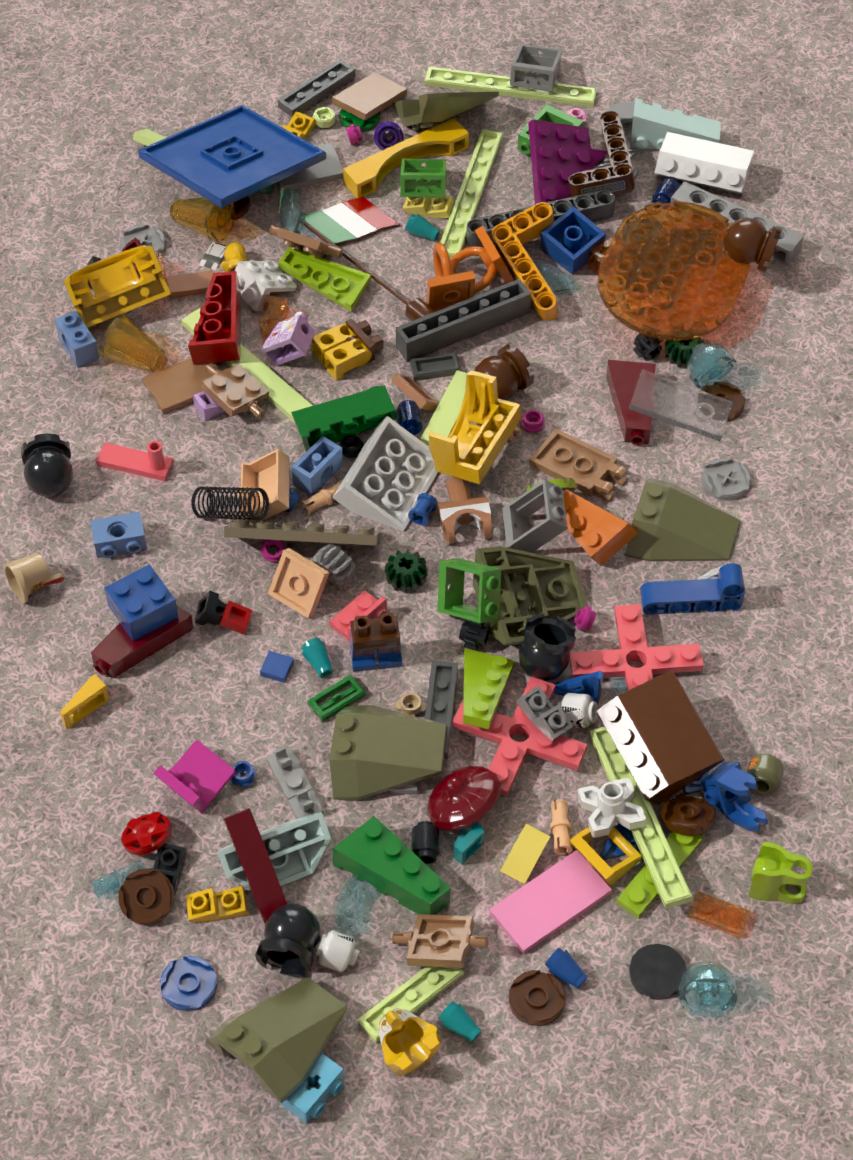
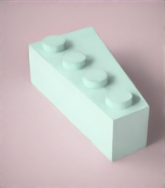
(653, 123)

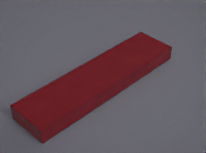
(255, 862)

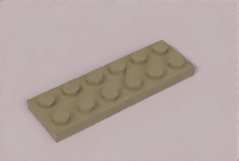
(292, 532)

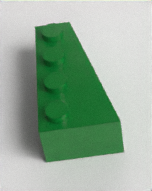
(343, 416)
(392, 868)

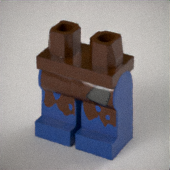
(375, 634)

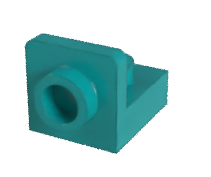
(468, 842)

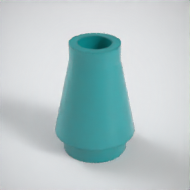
(421, 228)
(317, 656)
(459, 1021)

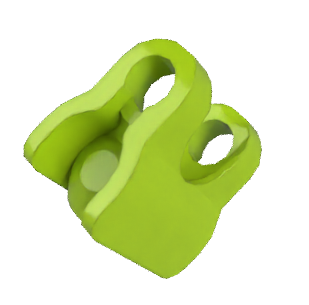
(773, 873)

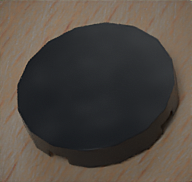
(657, 971)

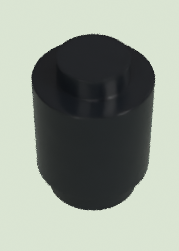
(425, 841)

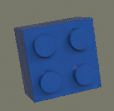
(571, 239)
(141, 602)

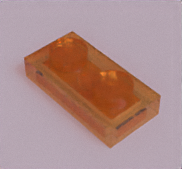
(718, 914)

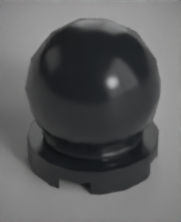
(47, 464)
(546, 647)
(289, 940)

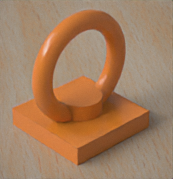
(490, 258)
(447, 287)

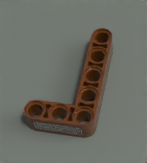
(614, 178)

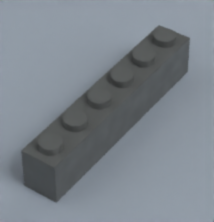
(463, 320)

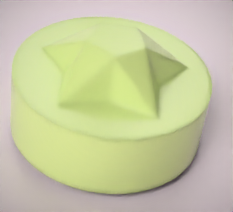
(324, 117)

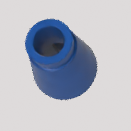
(566, 968)

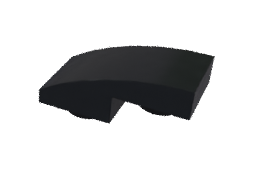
(170, 861)

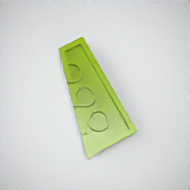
(328, 278)
(483, 686)

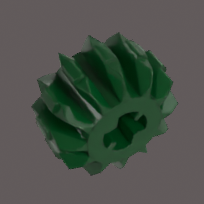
(681, 350)
(406, 570)

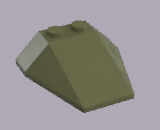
(438, 107)
(679, 526)
(529, 587)
(382, 751)
(282, 1035)

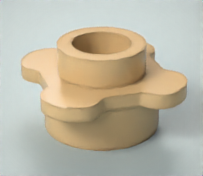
(410, 699)

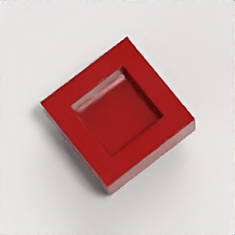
(235, 617)

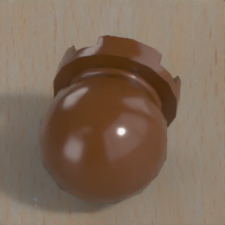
(750, 242)
(509, 369)

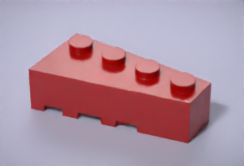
(219, 324)

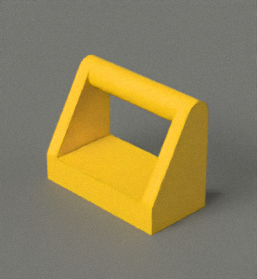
(608, 874)

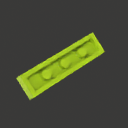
(641, 889)

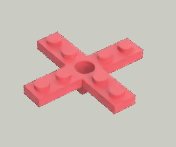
(634, 648)
(510, 753)

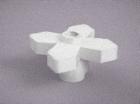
(611, 805)

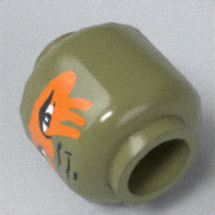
(766, 771)

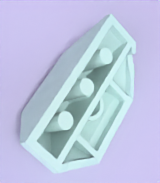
(291, 846)

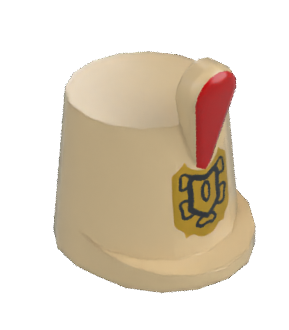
(29, 575)

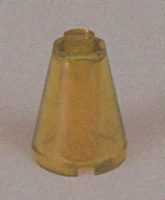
(203, 217)
(131, 346)

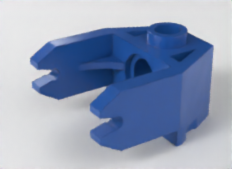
(729, 793)

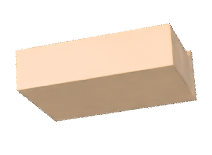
(272, 475)

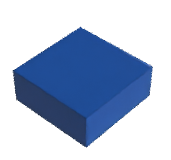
(276, 666)

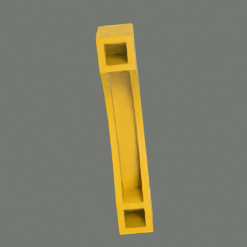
(442, 140)

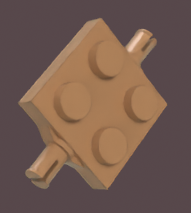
(305, 243)
(235, 390)
(440, 940)

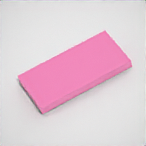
(550, 901)

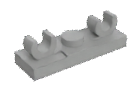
(293, 783)

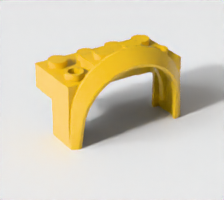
(114, 275)
(473, 448)

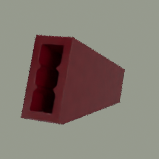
(622, 380)
(119, 653)

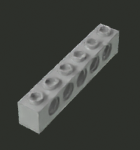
(789, 240)

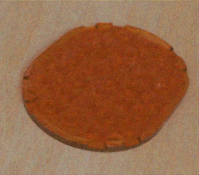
(671, 272)

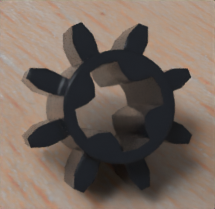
(647, 346)
(473, 634)

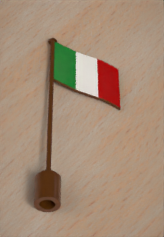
(352, 222)

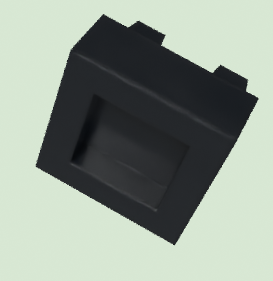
(207, 609)

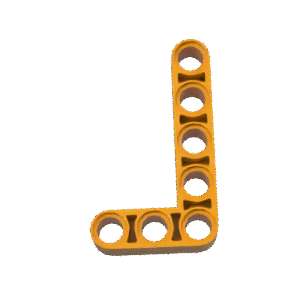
(522, 262)

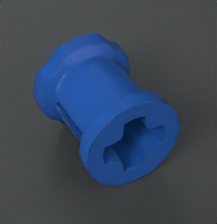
(423, 509)

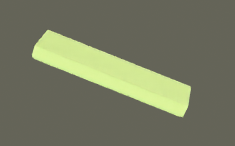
(448, 408)
(410, 996)

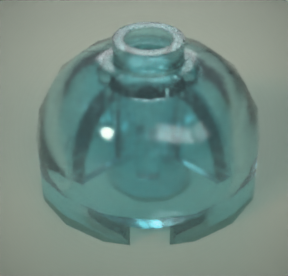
(709, 363)
(707, 989)

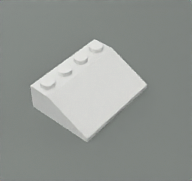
(387, 476)

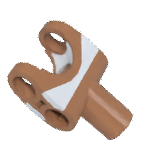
(463, 510)

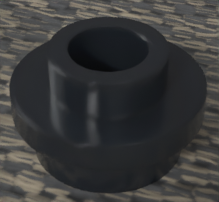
(351, 441)

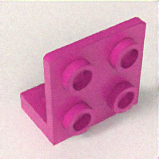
(197, 776)

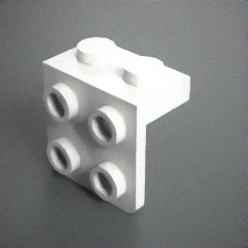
(260, 279)

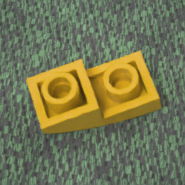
(300, 125)
(213, 905)

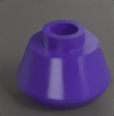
(382, 139)

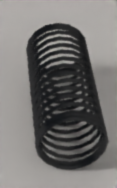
(246, 502)

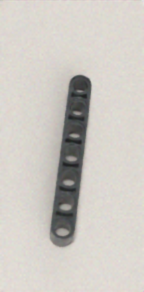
(594, 206)

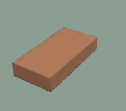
(189, 283)
(415, 392)

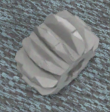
(337, 563)

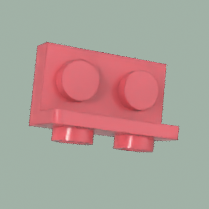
(362, 605)

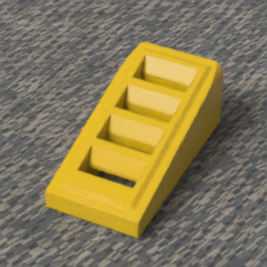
(85, 701)

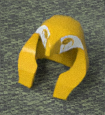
(407, 1041)

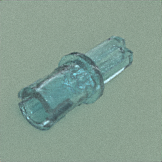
(115, 879)

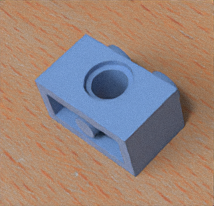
(76, 339)
(317, 466)
(118, 535)

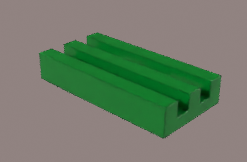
(318, 710)

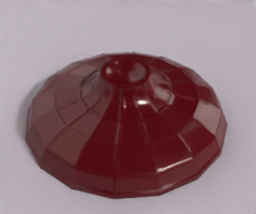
(463, 797)

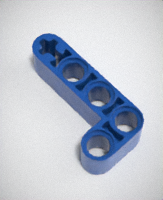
(695, 595)

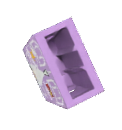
(288, 339)

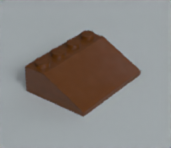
(660, 737)

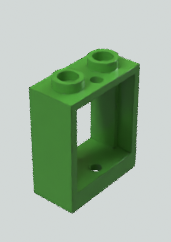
(548, 114)
(423, 181)
(451, 600)

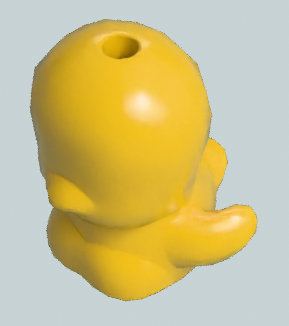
(233, 254)

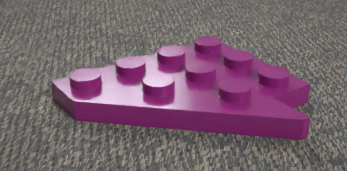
(556, 155)

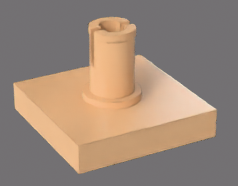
(298, 583)

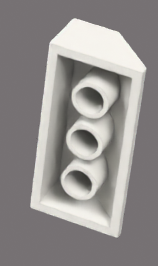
(704, 163)

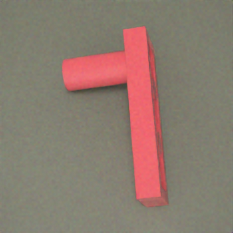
(147, 464)

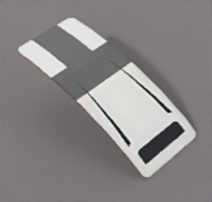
(213, 255)

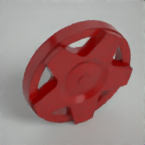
(144, 832)

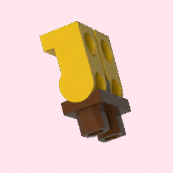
(346, 347)

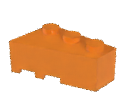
(595, 528)

